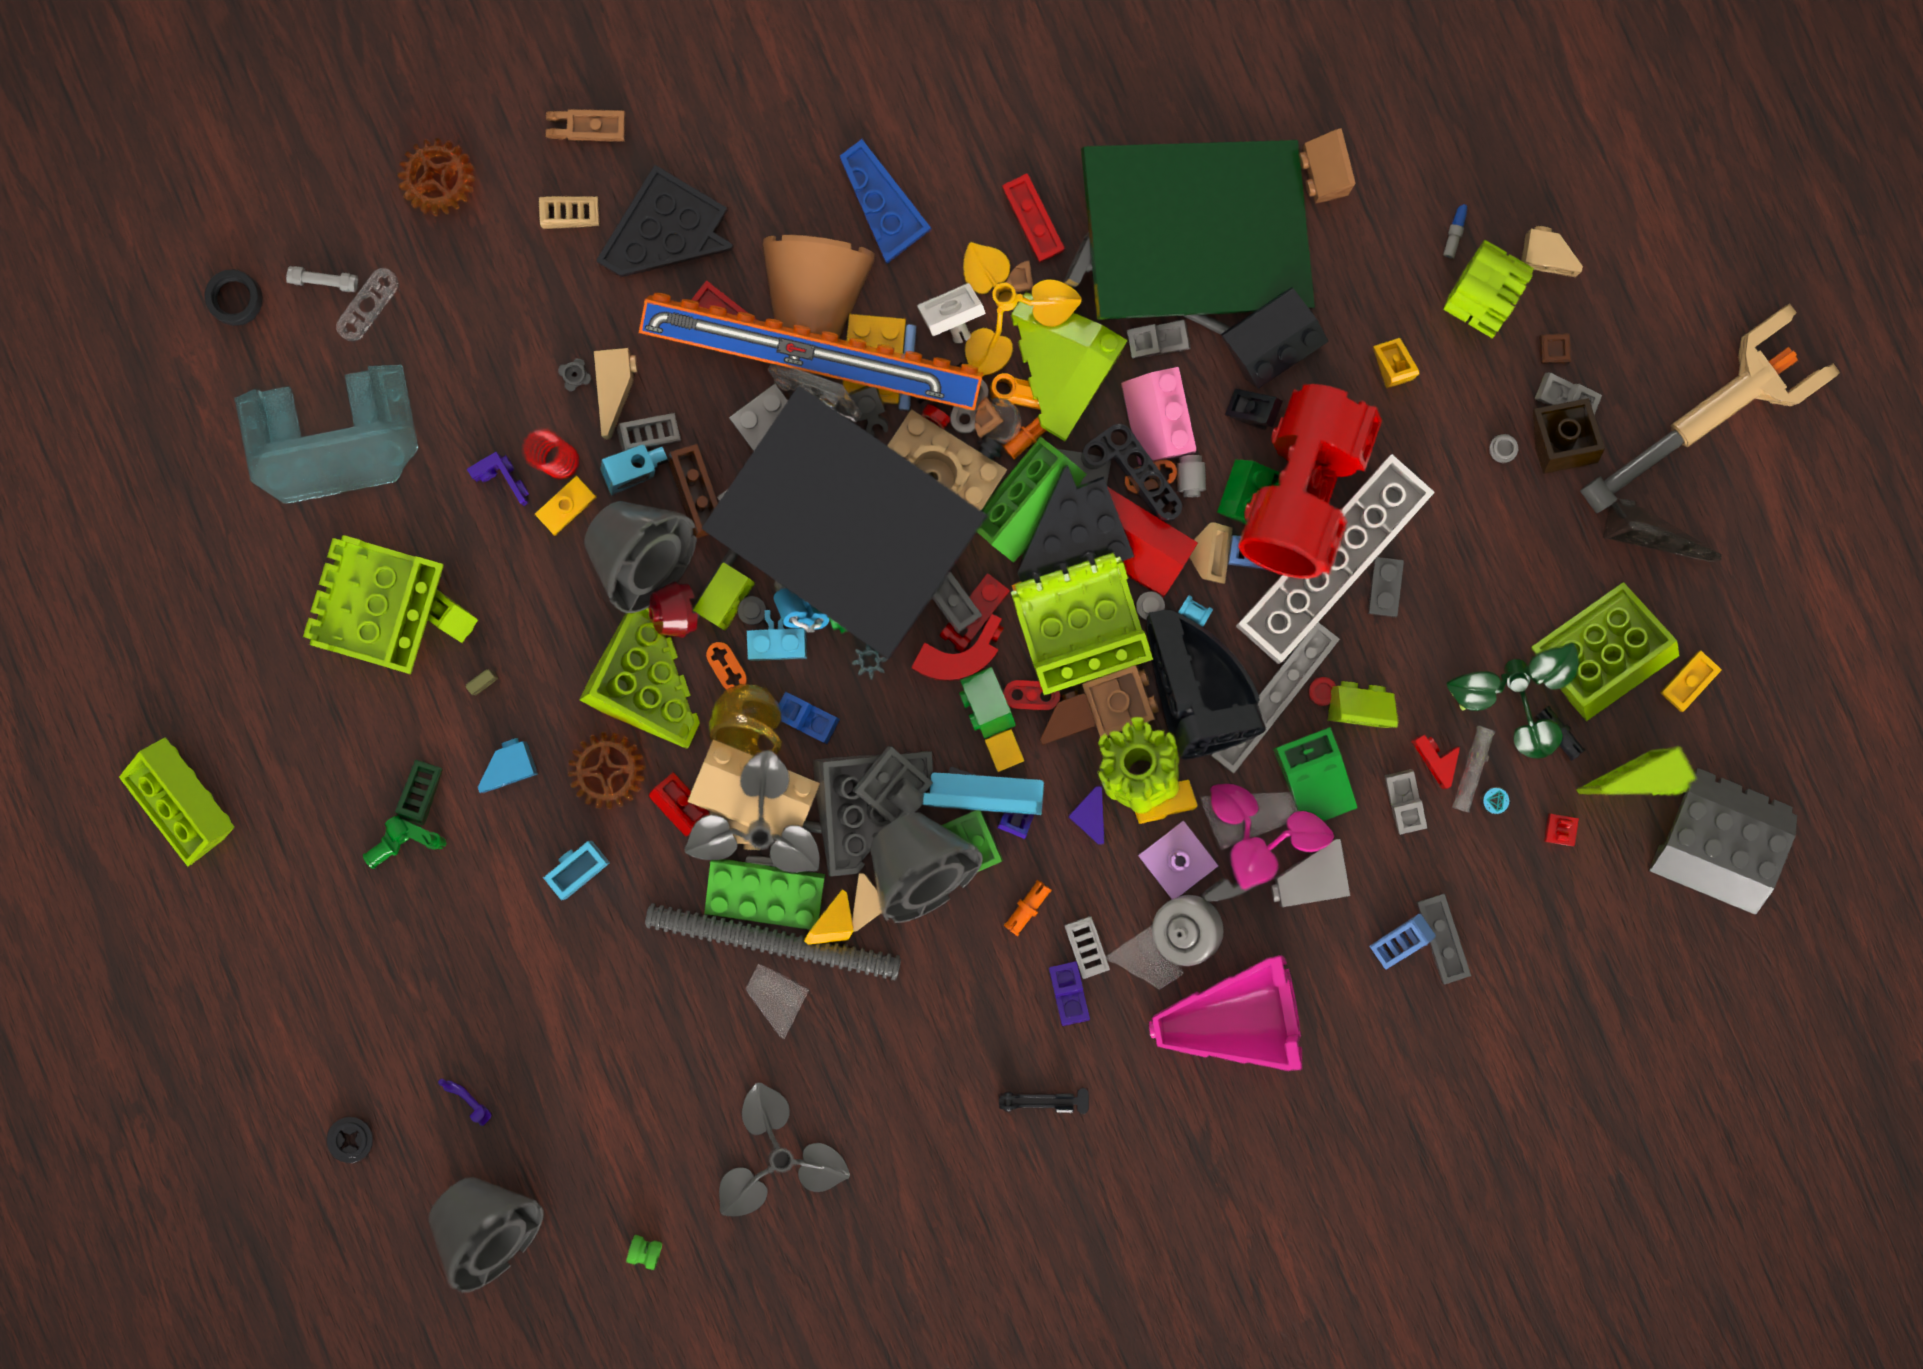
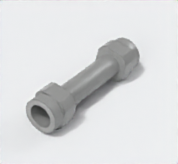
(298, 275)

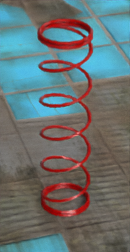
(564, 448)

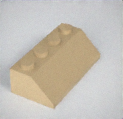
(721, 792)

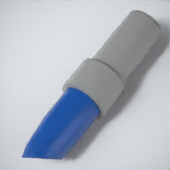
(1455, 232)

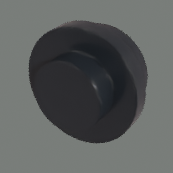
(990, 448)

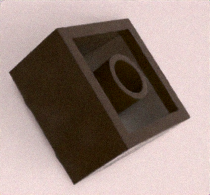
(1567, 436)

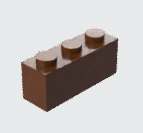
(693, 486)

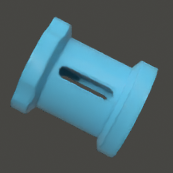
(1195, 611)

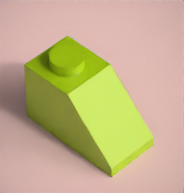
(451, 617)

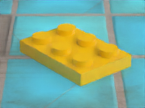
(877, 331)

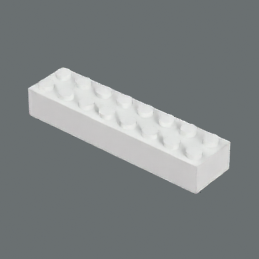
(1373, 520)

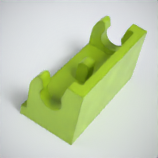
(723, 596)

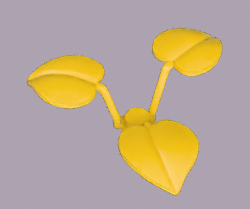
(987, 268)

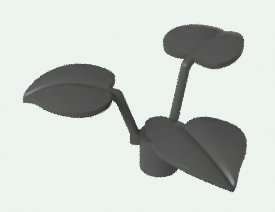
(791, 852)
(819, 1170)

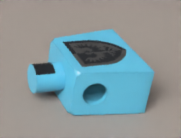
(620, 472)

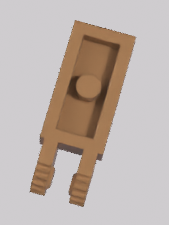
(588, 125)

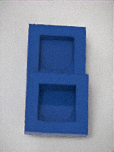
(807, 718)

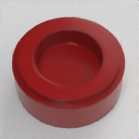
(936, 416)
(1320, 691)

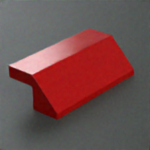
(1157, 547)

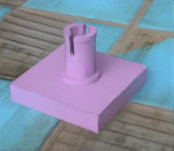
(1178, 860)

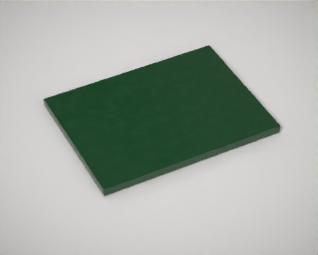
(1195, 227)

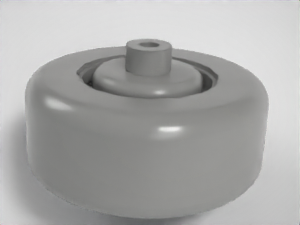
(1187, 930)

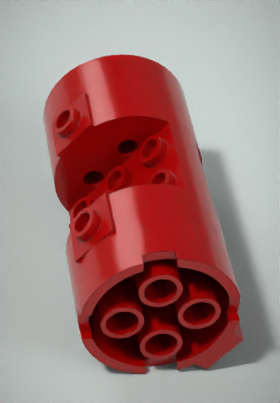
(1323, 439)

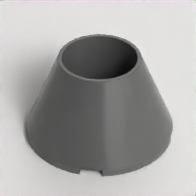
(638, 551)
(919, 866)
(481, 1230)

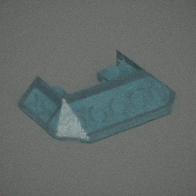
(331, 461)

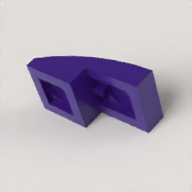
(1069, 993)

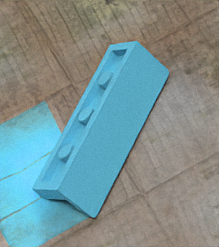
(985, 793)

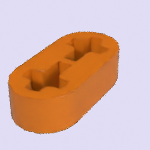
(1151, 484)
(732, 661)

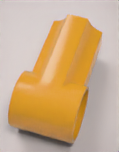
(1019, 393)

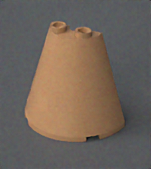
(814, 280)

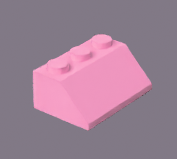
(1159, 414)

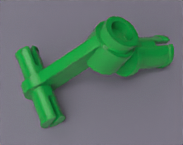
(396, 833)

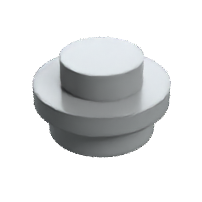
(1503, 448)
(1149, 603)

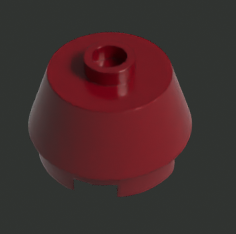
(672, 610)

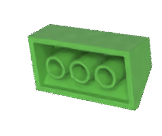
(1022, 497)

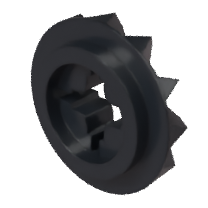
(336, 1139)

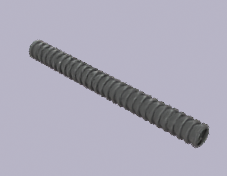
(772, 941)

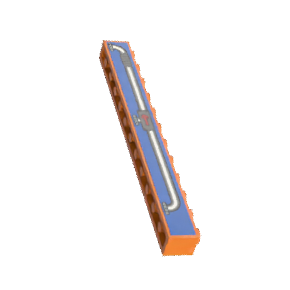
(810, 351)

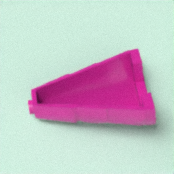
(1238, 1019)

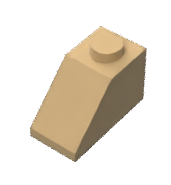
(1549, 253)

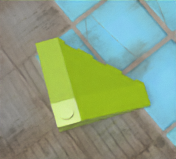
(1065, 364)
(641, 683)

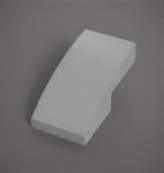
(1158, 339)
(1557, 390)
(1405, 801)

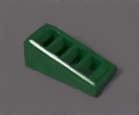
(405, 800)

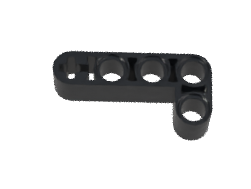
(1136, 476)

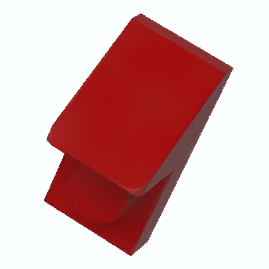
(1440, 767)

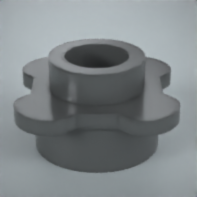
(581, 378)

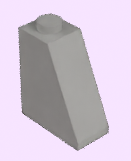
(1314, 878)

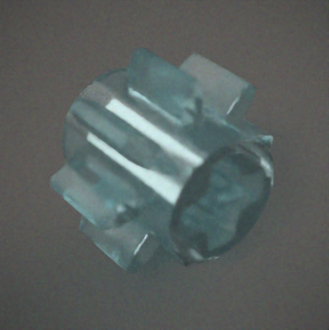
(870, 669)

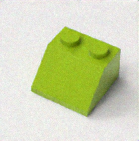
(1362, 706)

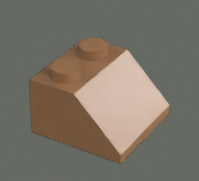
(1327, 167)

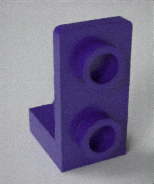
(486, 470)

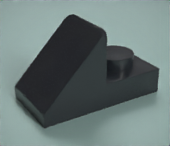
(1254, 408)

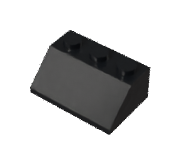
(1274, 338)

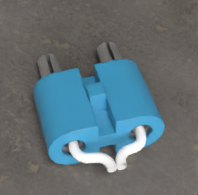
(796, 611)

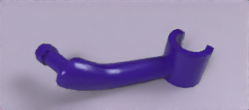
(480, 1114)

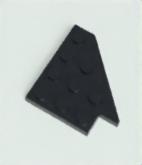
(664, 227)
(1074, 529)

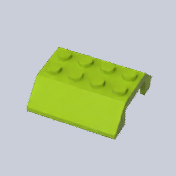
(373, 603)
(1080, 623)

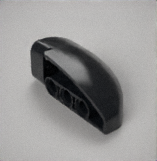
(1201, 687)

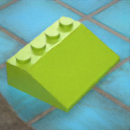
(1616, 649)
(1653, 772)

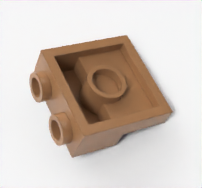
(1119, 698)

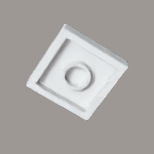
(952, 311)

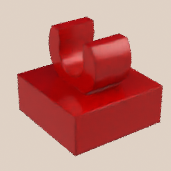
(1561, 830)

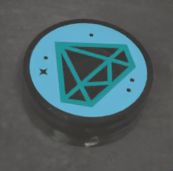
(1495, 800)

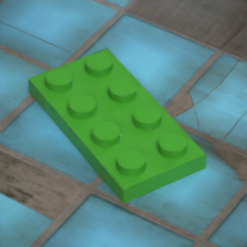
(764, 894)

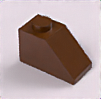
(1068, 718)

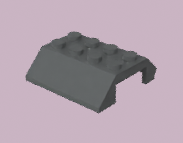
(1727, 842)

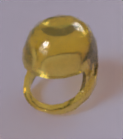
(745, 715)

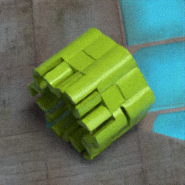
(1488, 289)
(1133, 745)

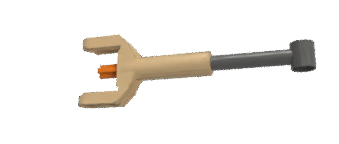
(1755, 380)

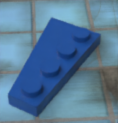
(886, 207)

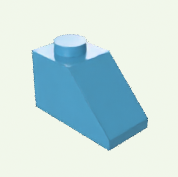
(508, 766)

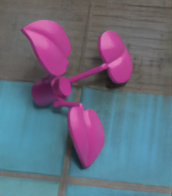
(1251, 856)

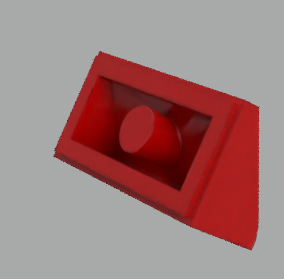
(672, 799)

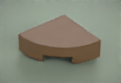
(1021, 277)
(986, 417)

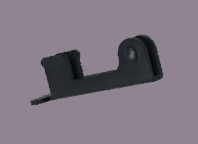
(1061, 1102)

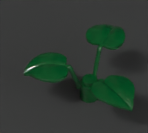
(1552, 666)

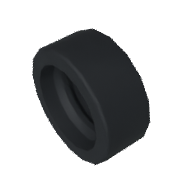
(216, 283)

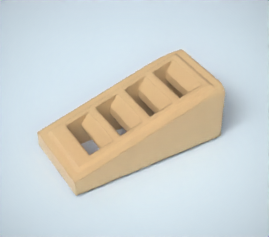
(557, 202)

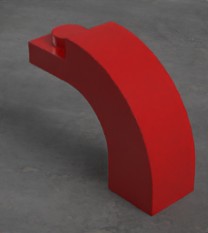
(955, 667)

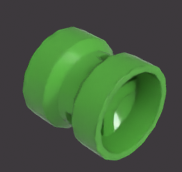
(637, 1252)

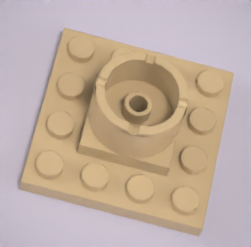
(947, 459)

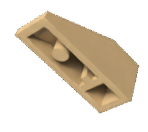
(614, 381)

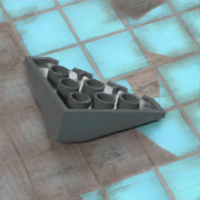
(845, 818)

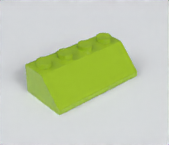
(176, 801)

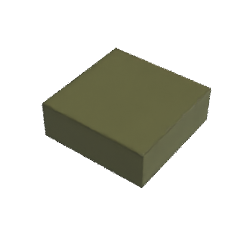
(481, 682)

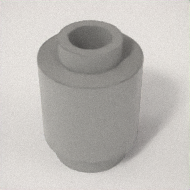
(1191, 475)

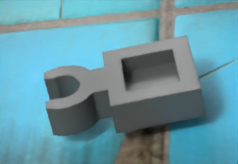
(871, 405)

